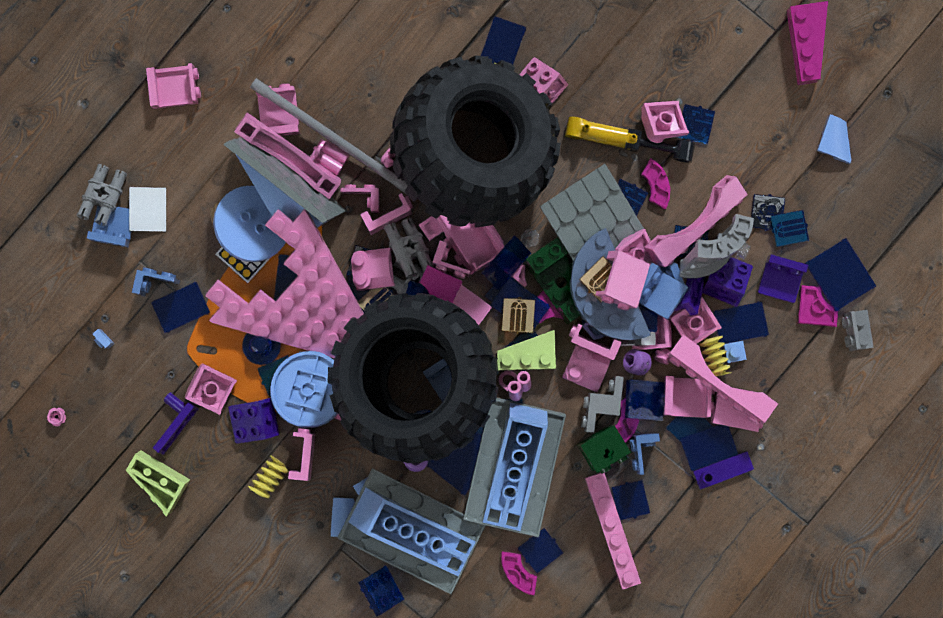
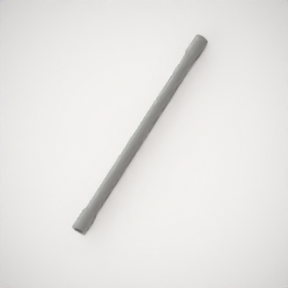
(267, 92)

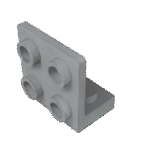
(857, 330)

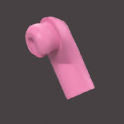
(386, 159)

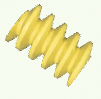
(715, 356)
(269, 477)

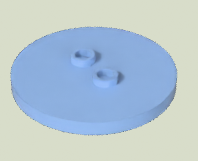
(241, 226)
(302, 390)

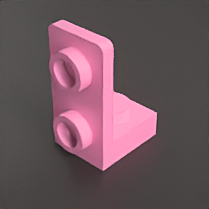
(372, 202)

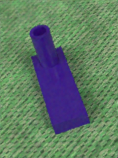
(692, 297)
(185, 411)
(723, 470)

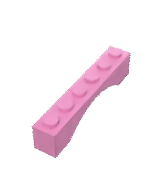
(269, 141)
(723, 198)
(689, 356)
(613, 530)

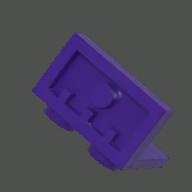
(781, 278)
(729, 282)
(253, 421)

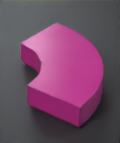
(658, 184)
(625, 426)
(517, 573)

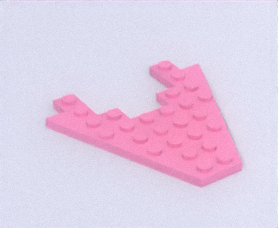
(312, 307)

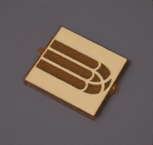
(597, 277)
(518, 315)

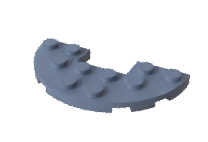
(603, 316)

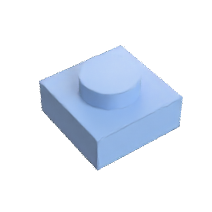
(102, 339)
(735, 351)

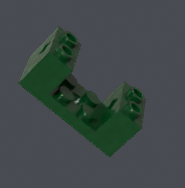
(546, 267)
(605, 439)

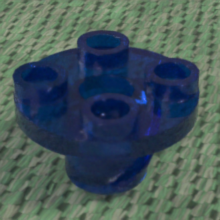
(260, 349)

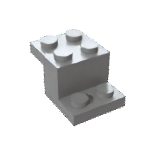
(602, 404)

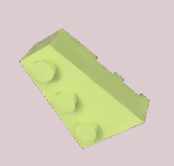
(530, 354)
(158, 480)

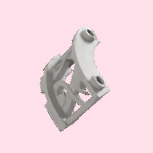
(712, 255)

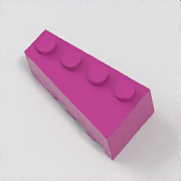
(807, 37)

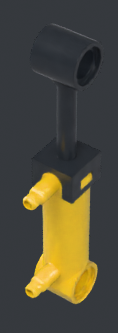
(628, 139)

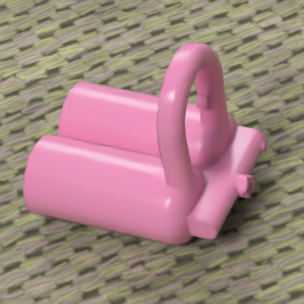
(330, 156)
(516, 388)

